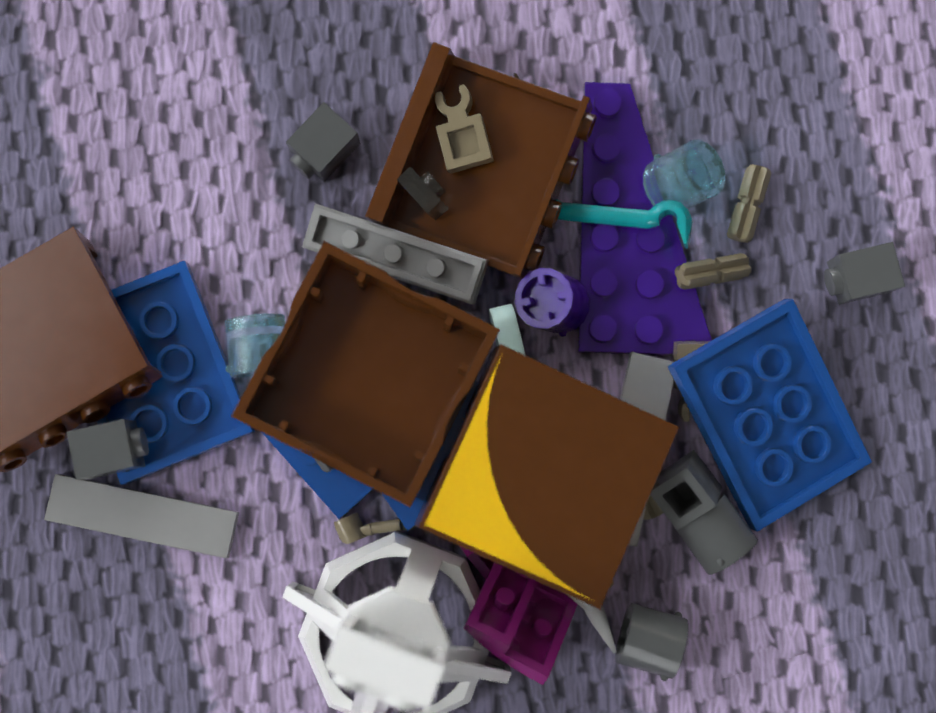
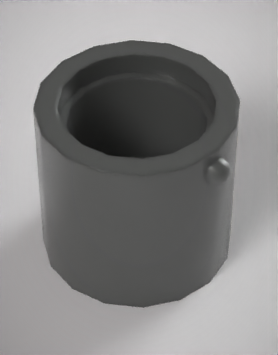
(718, 537)
(652, 641)

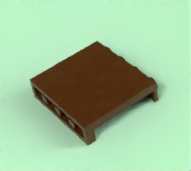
(496, 206)
(61, 347)

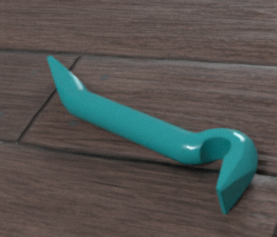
(630, 217)

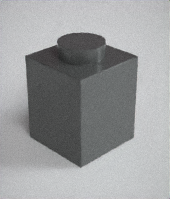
(322, 143)
(864, 273)
(107, 449)
(686, 490)

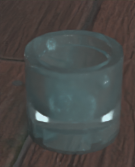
(685, 175)
(248, 340)

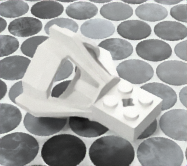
(392, 641)

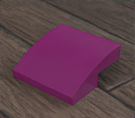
(521, 621)

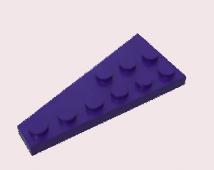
(629, 268)

